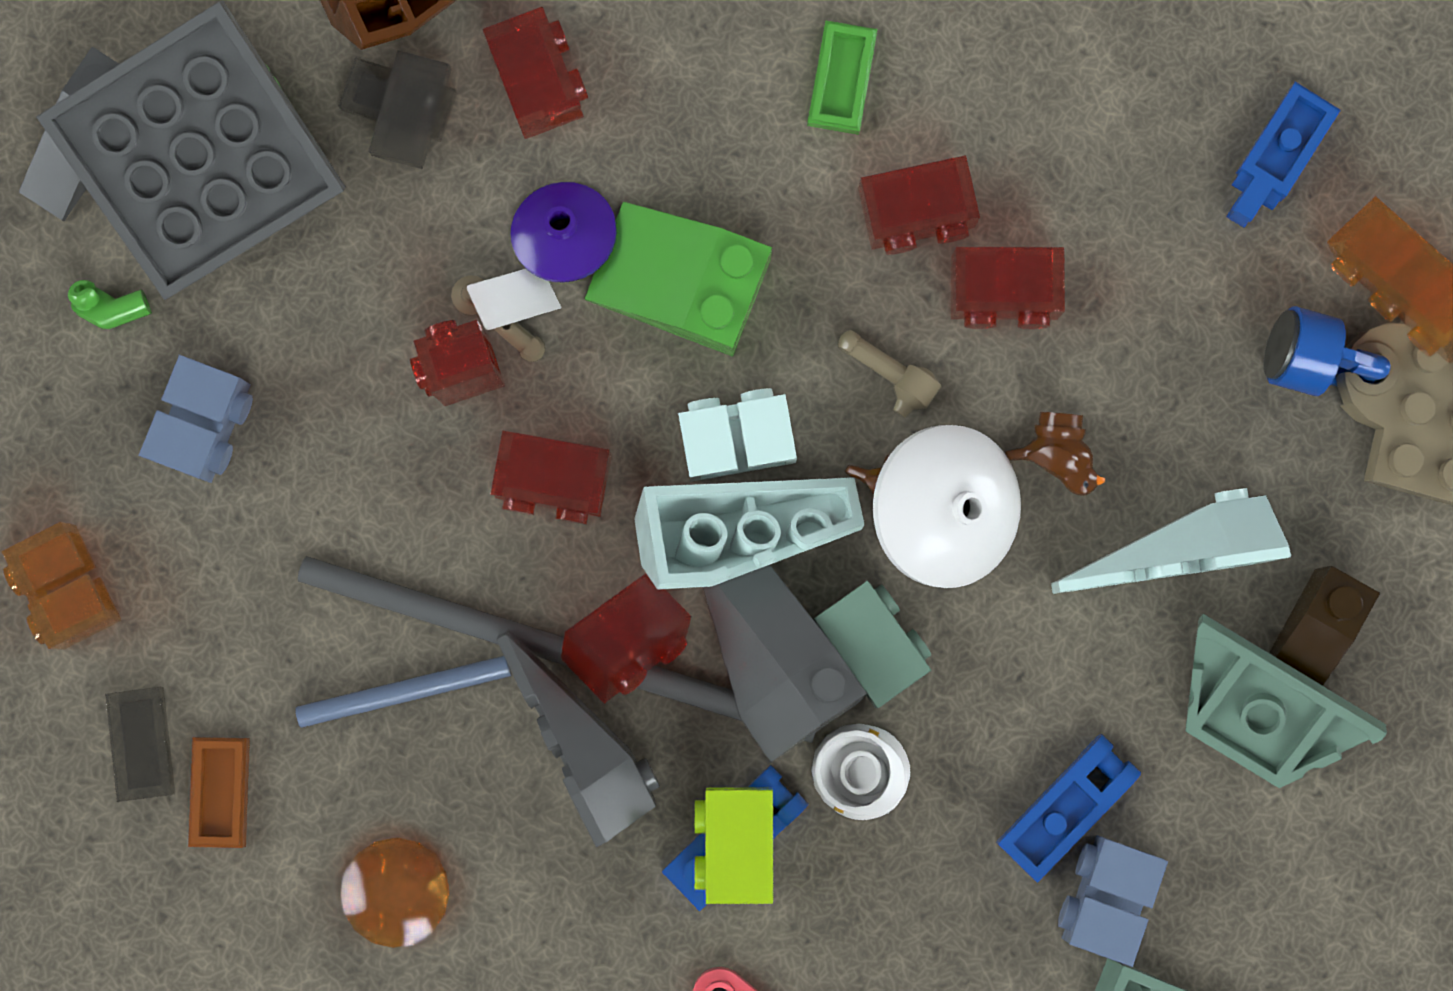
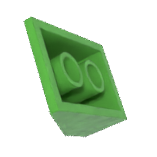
(681, 276)

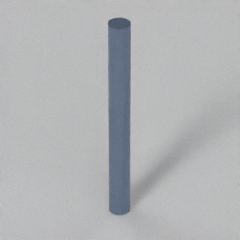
(402, 691)

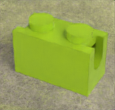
(737, 845)

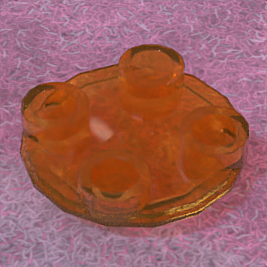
(395, 892)

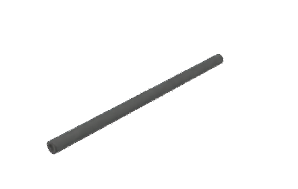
(489, 626)

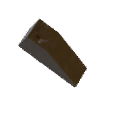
(1324, 623)

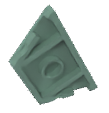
(1267, 710)

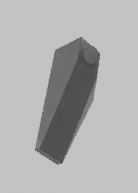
(778, 661)
(599, 767)

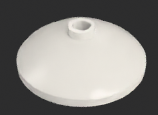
(922, 503)

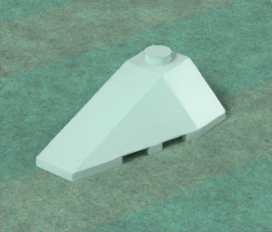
(729, 529)
(1214, 537)

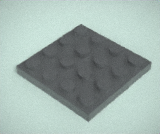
(192, 150)

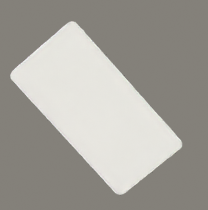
(512, 298)

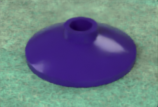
(569, 252)

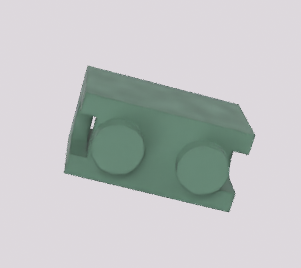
(874, 643)

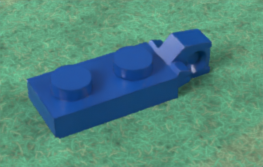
(1281, 152)

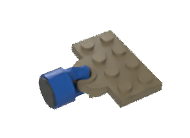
(1382, 386)

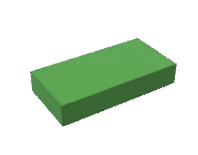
(842, 77)

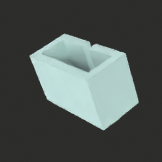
(737, 436)

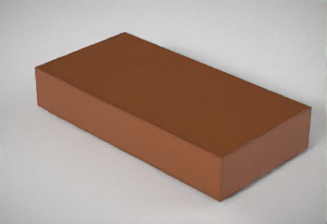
(219, 792)

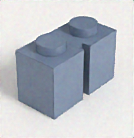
(200, 420)
(1110, 899)

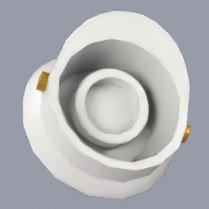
(861, 771)

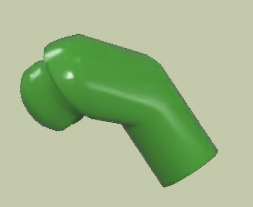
(104, 309)

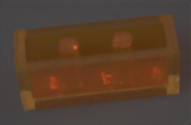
(1402, 274)

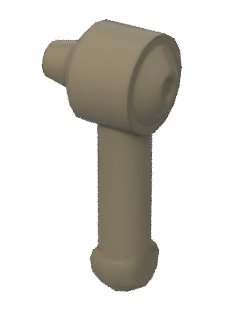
(530, 347)
(913, 385)

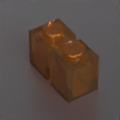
(47, 563)

